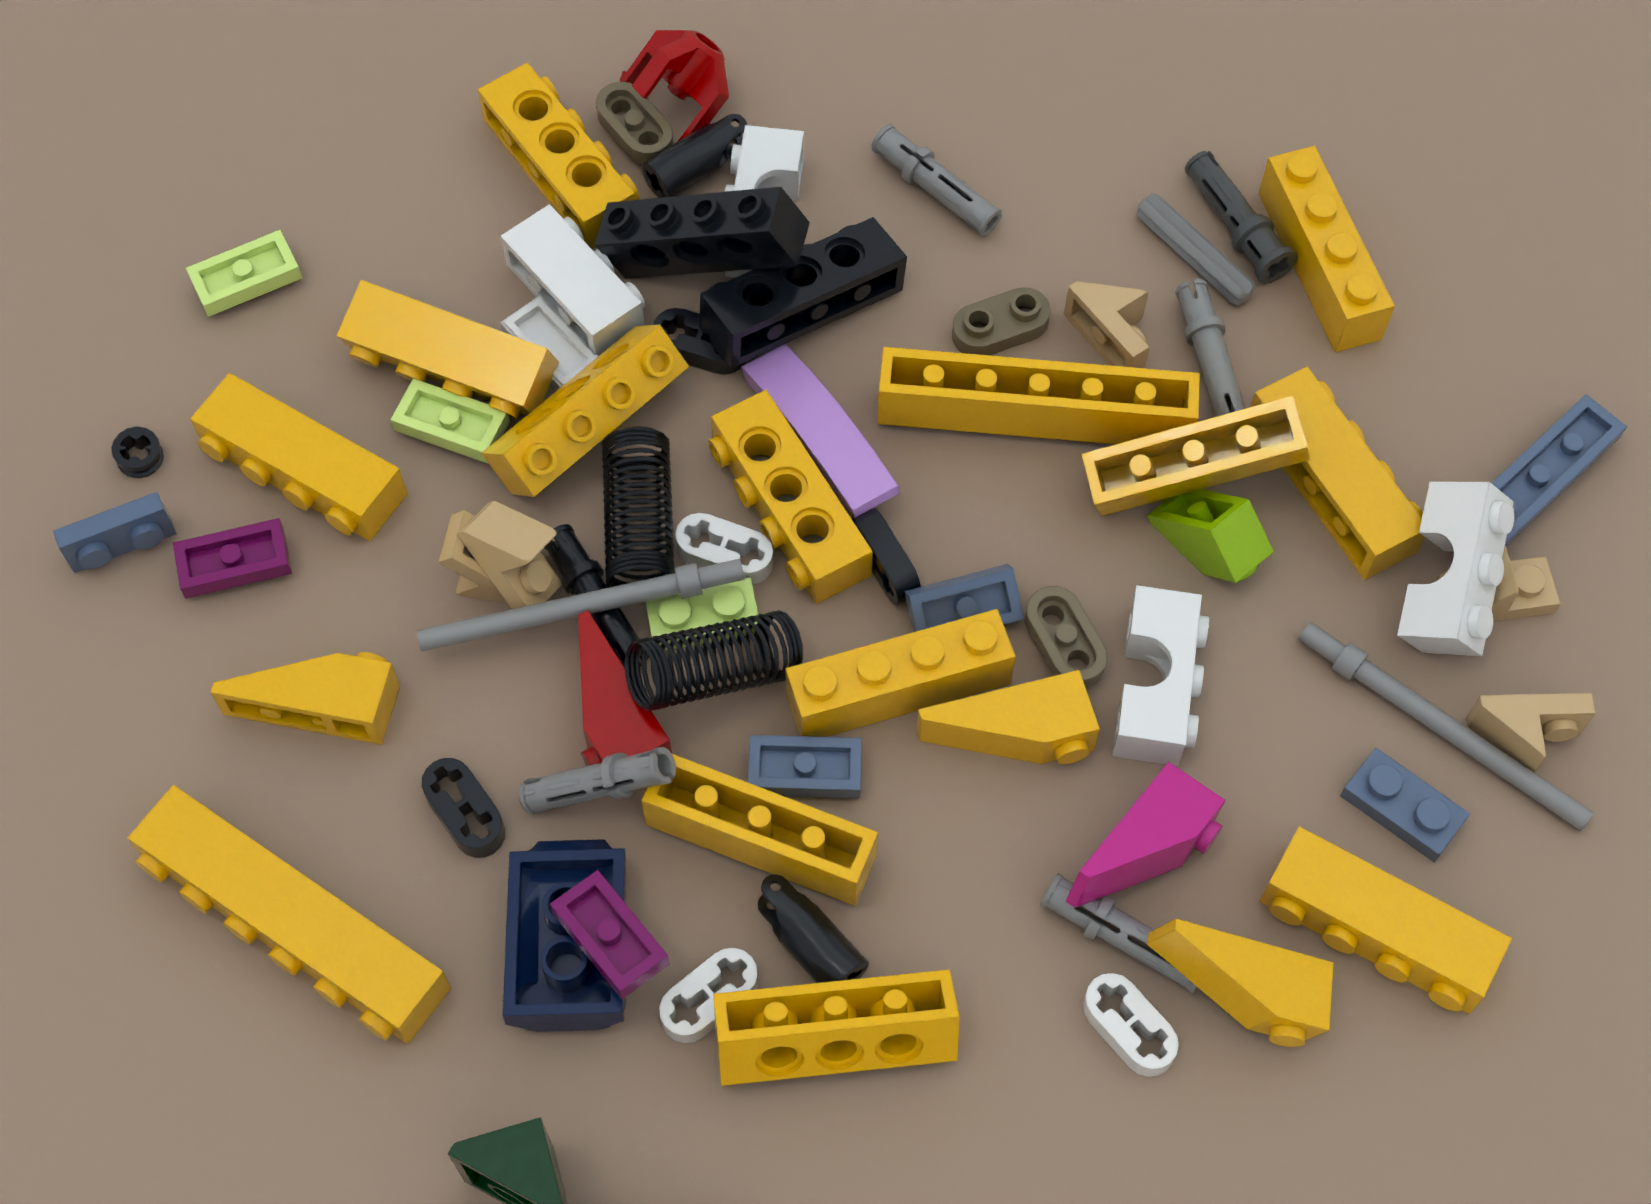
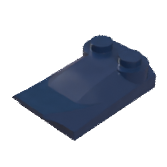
(546, 973)

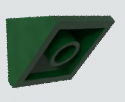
(512, 1164)

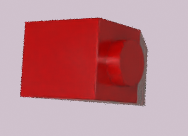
(609, 712)

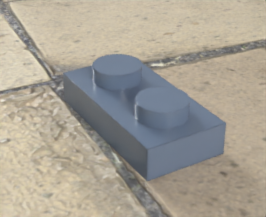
(115, 532)
(965, 597)
(806, 765)
(1405, 804)

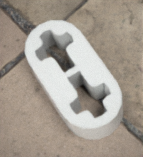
(725, 544)
(699, 985)
(1140, 1015)

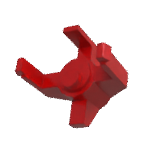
(690, 67)

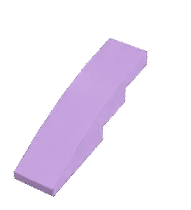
(823, 429)

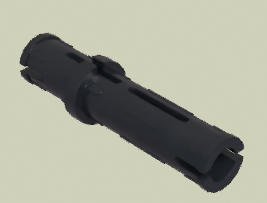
(583, 576)

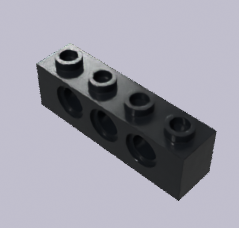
(703, 233)
(785, 303)

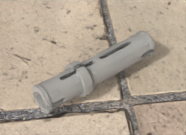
(921, 168)
(1206, 334)
(614, 777)
(1094, 927)

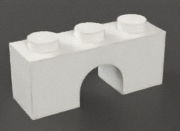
(767, 160)
(1456, 610)
(1155, 719)

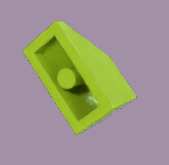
(1214, 533)

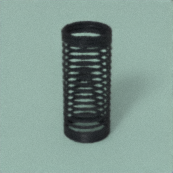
(643, 558)
(663, 669)

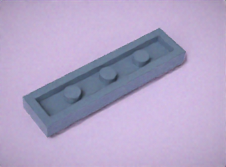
(1557, 460)

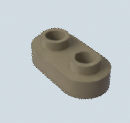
(638, 126)
(1004, 322)
(1069, 639)

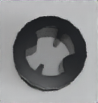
(141, 439)

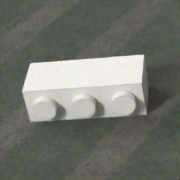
(573, 278)

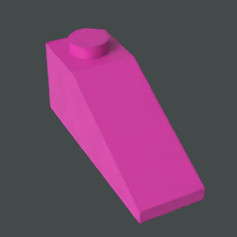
(1152, 837)

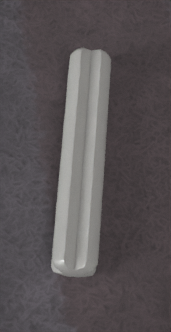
(1195, 249)

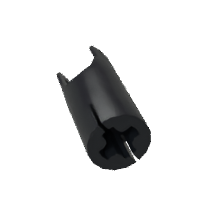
(693, 157)
(809, 934)

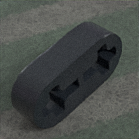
(694, 344)
(889, 560)
(473, 800)

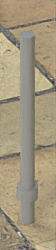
(686, 581)
(1352, 662)

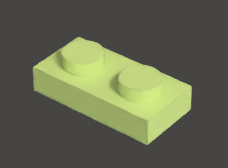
(244, 273)
(448, 420)
(714, 606)

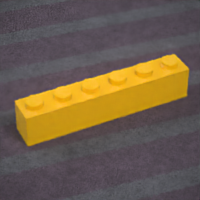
(1032, 396)
(290, 915)

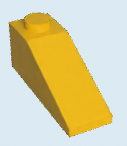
(320, 695)
(1021, 722)
(1252, 980)

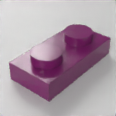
(232, 558)
(609, 934)

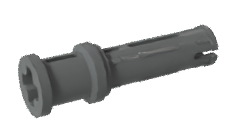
(1250, 231)

